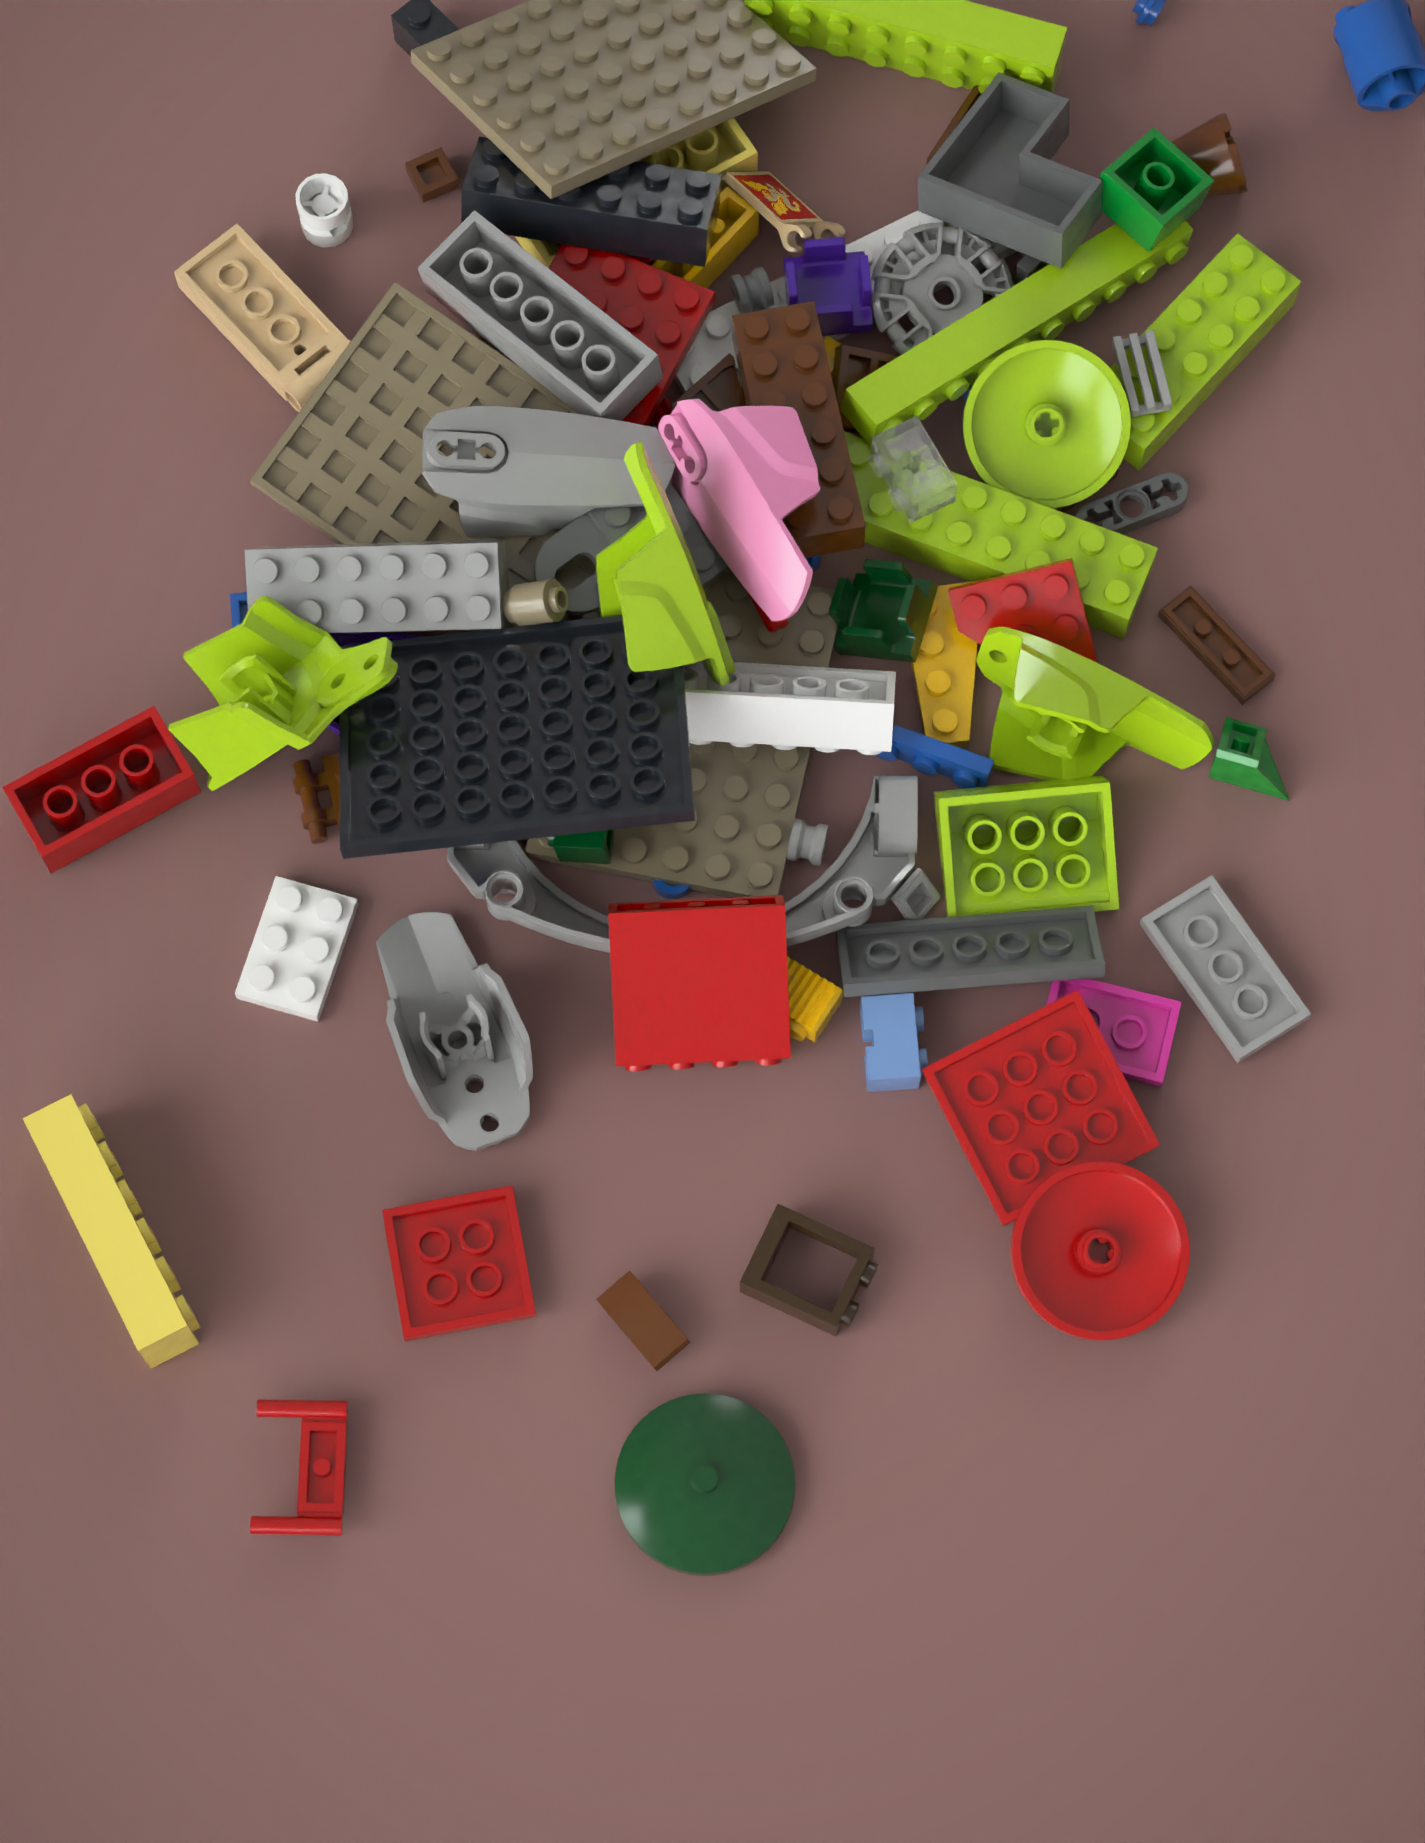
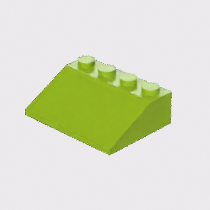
(1027, 846)

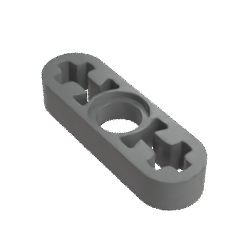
(1162, 507)

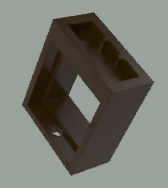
(754, 1277)

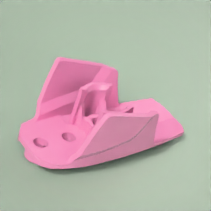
(740, 480)

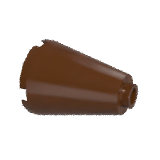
(1216, 154)

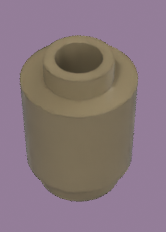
(535, 602)

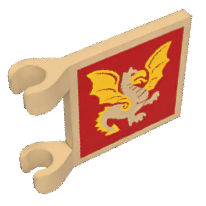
(781, 207)

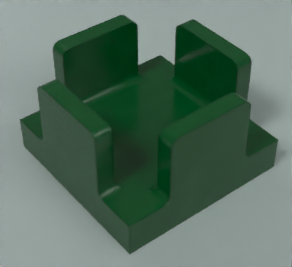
(882, 612)

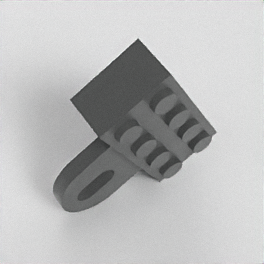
(604, 526)

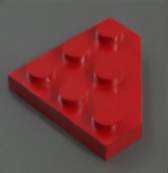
(1031, 600)

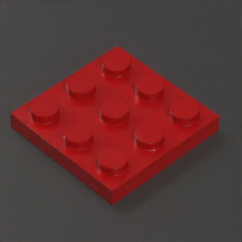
(458, 1263)

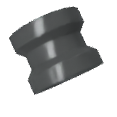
(752, 290)

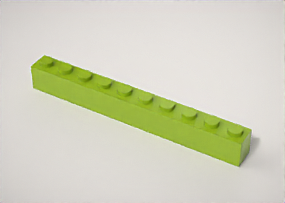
(1024, 313)

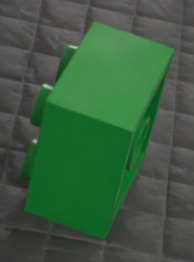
(1152, 189)

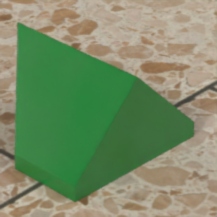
(1246, 760)

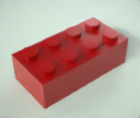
(102, 789)

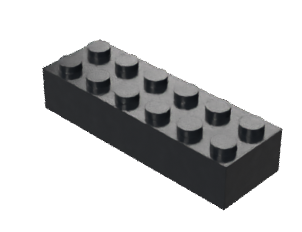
(630, 211)

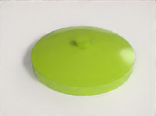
(1047, 422)

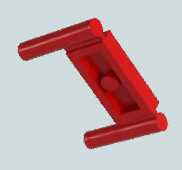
(320, 1467)

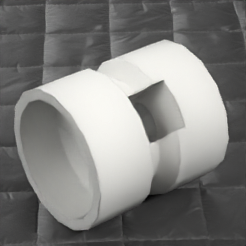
(324, 210)

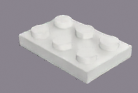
(296, 948)

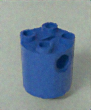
(1381, 53)

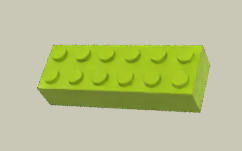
(1207, 337)

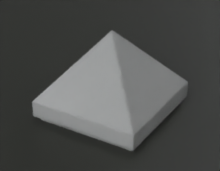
(916, 896)

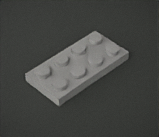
(1224, 969)

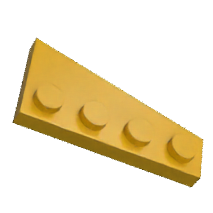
(945, 674)

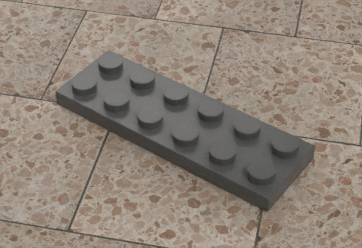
(970, 951)

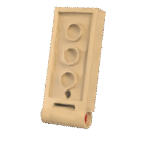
(263, 314)

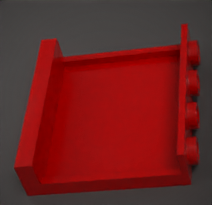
(699, 982)

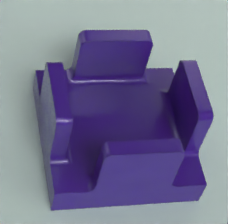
(835, 282)

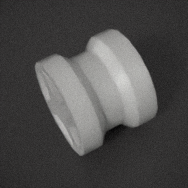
(807, 842)

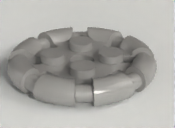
(934, 268)

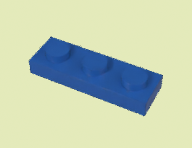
(934, 756)

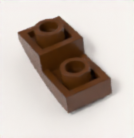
(643, 1320)

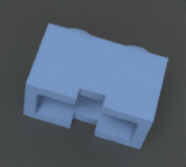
(892, 1029)

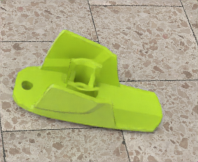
(657, 587)
(1073, 715)

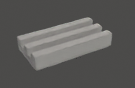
(1135, 343)

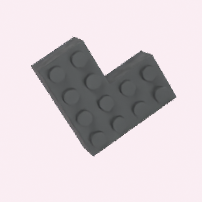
(1000, 179)

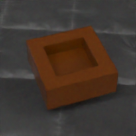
(432, 174)

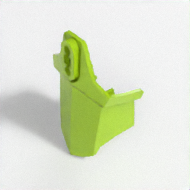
(274, 688)

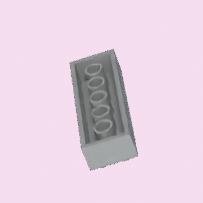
(540, 321)
(385, 584)

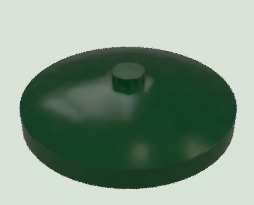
(704, 1484)

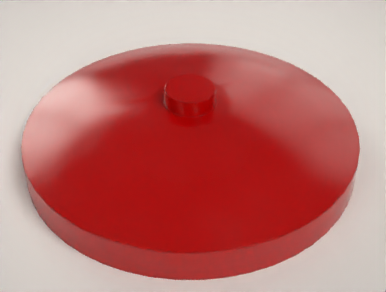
(1100, 1251)

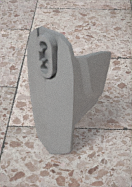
(542, 469)
(455, 1029)

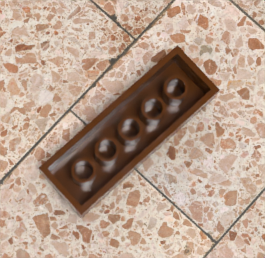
(787, 365)

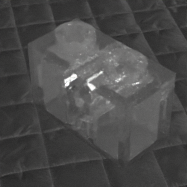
(910, 450)

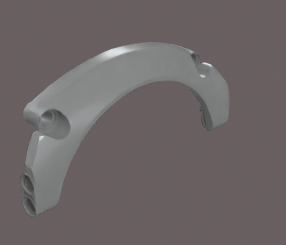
(867, 870)

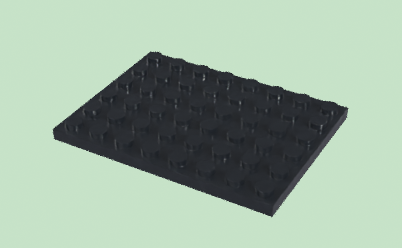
(513, 741)

